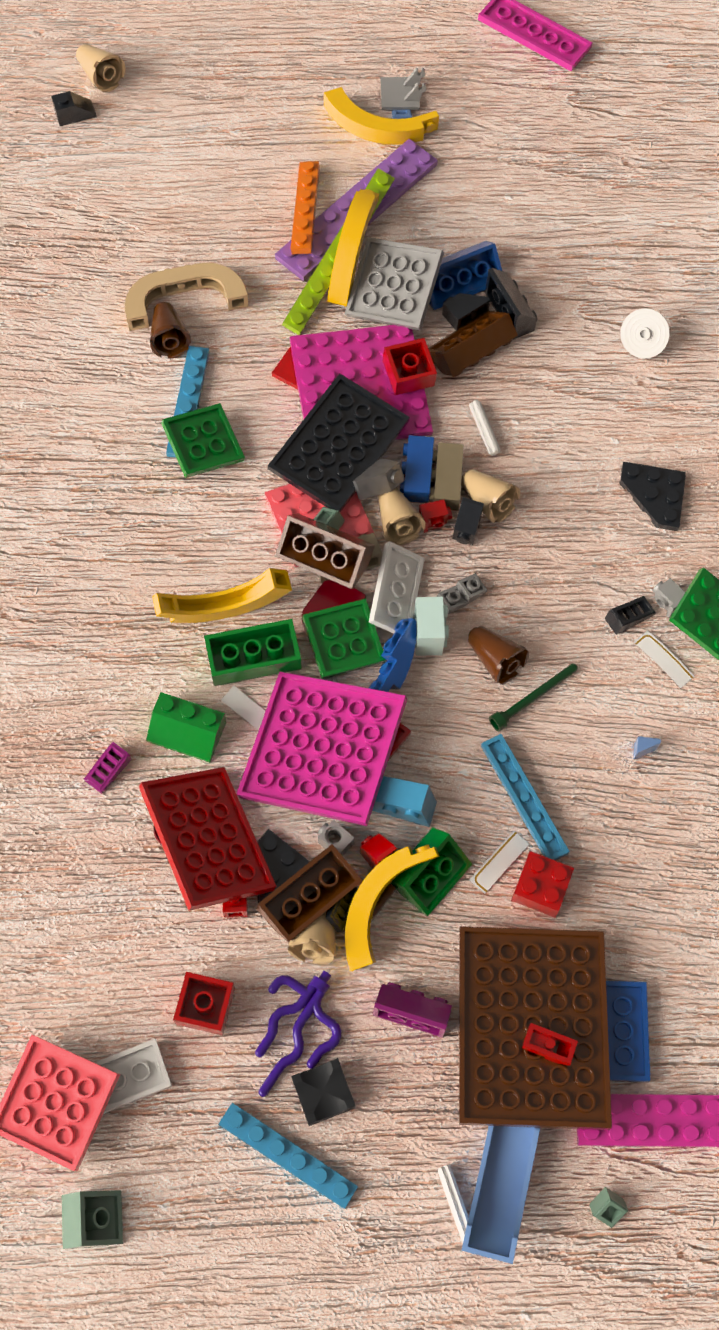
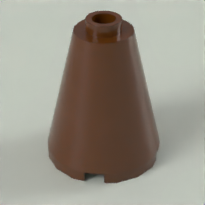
(168, 332)
(497, 654)

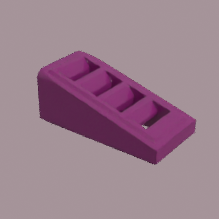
(108, 754)

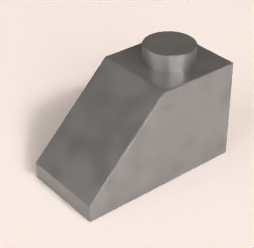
(379, 479)

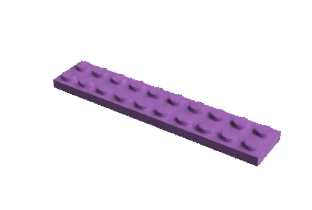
(406, 164)

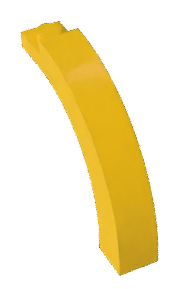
(377, 128)
(350, 245)
(226, 603)
(361, 910)

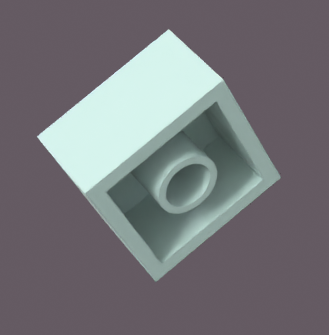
(430, 626)

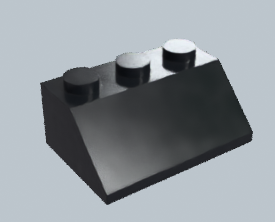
(507, 299)

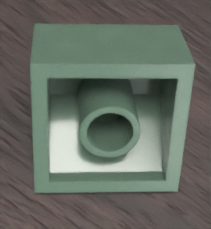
(92, 1219)

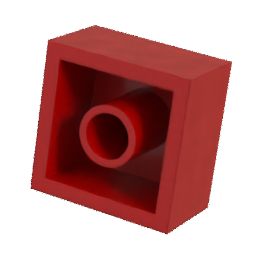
(409, 366)
(542, 884)
(204, 1003)

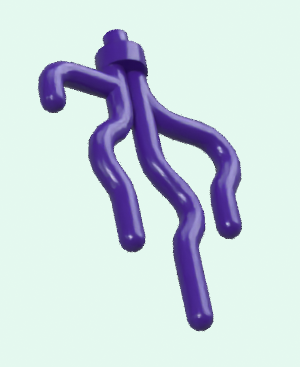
(310, 999)

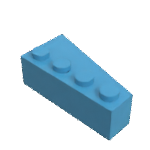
(405, 801)

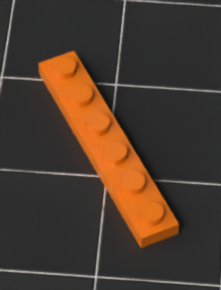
(305, 208)

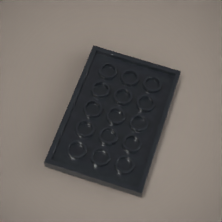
(338, 443)

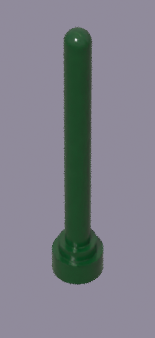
(500, 719)

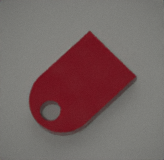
(331, 595)

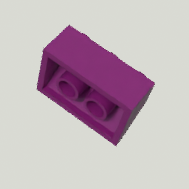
(412, 1009)

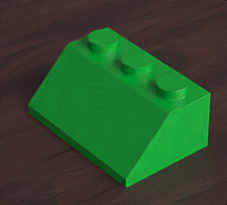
(185, 727)
(432, 880)

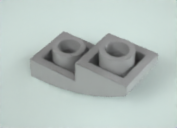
(463, 593)

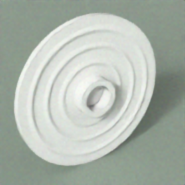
(645, 333)

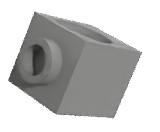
(334, 828)

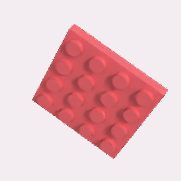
(290, 500)
(55, 1102)

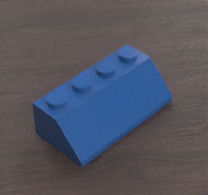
(464, 272)

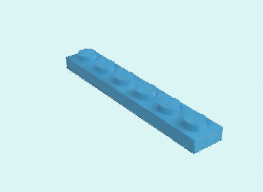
(191, 384)
(524, 798)
(288, 1155)

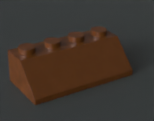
(472, 342)
(324, 550)
(309, 893)

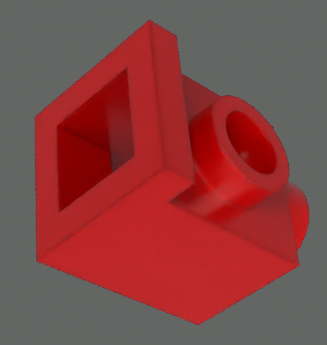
(435, 514)
(235, 908)

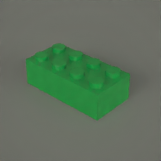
(253, 652)

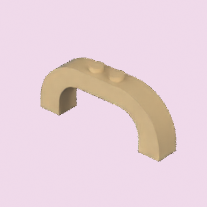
(182, 280)

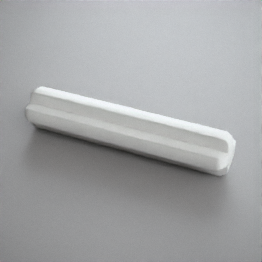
(484, 427)
(454, 1199)

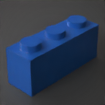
(417, 468)

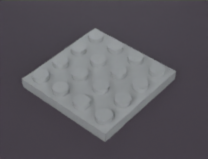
(394, 283)

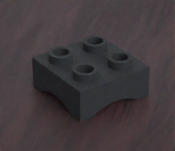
(323, 1092)

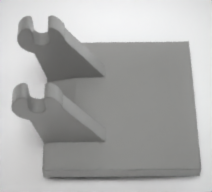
(402, 92)

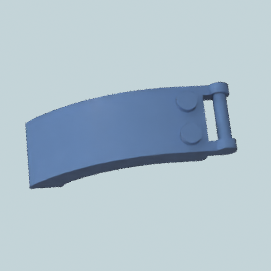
(501, 1192)

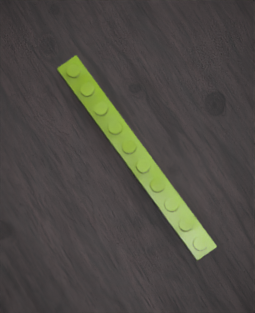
(320, 279)

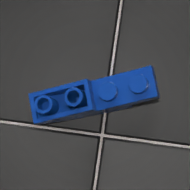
(399, 655)

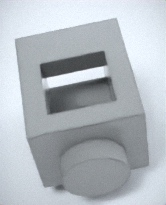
(668, 595)

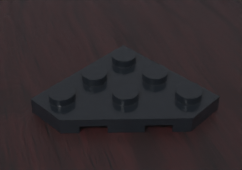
(656, 492)
(280, 858)

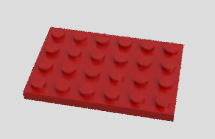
(206, 838)

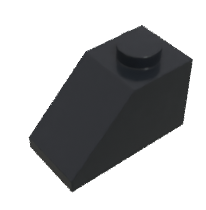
(72, 108)
(464, 308)
(468, 521)

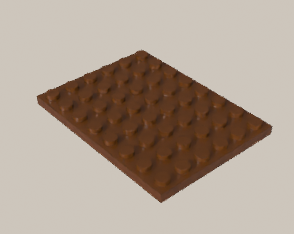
(543, 980)

